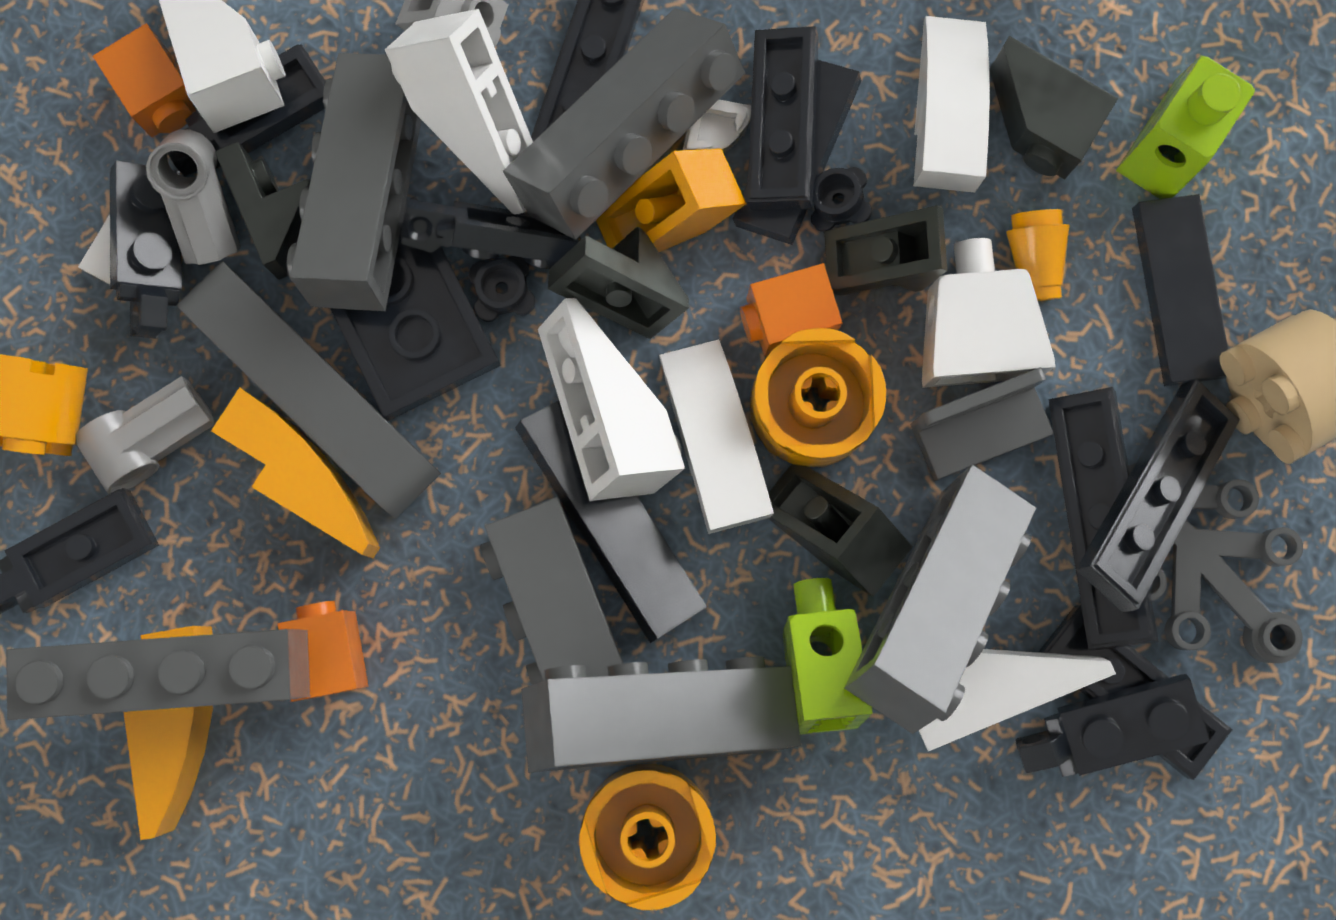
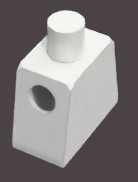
(982, 322)

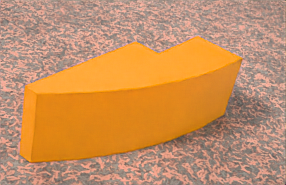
(295, 472)
(166, 754)

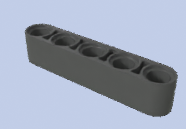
(308, 390)

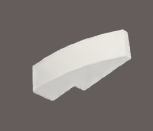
(952, 105)
(715, 437)

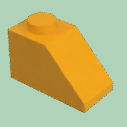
(675, 200)

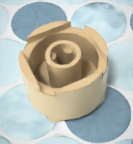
(1286, 384)

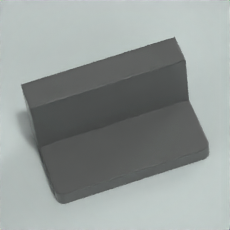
(982, 425)

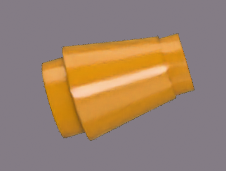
(1040, 247)

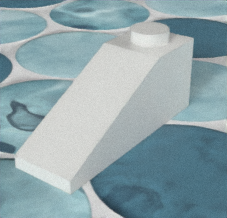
(222, 62)
(463, 95)
(610, 413)
(1010, 683)

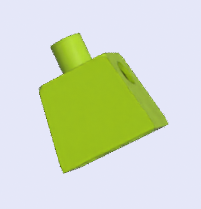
(1192, 118)
(820, 679)

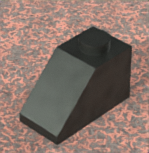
(1047, 109)
(838, 527)

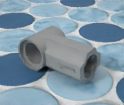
(194, 203)
(128, 444)

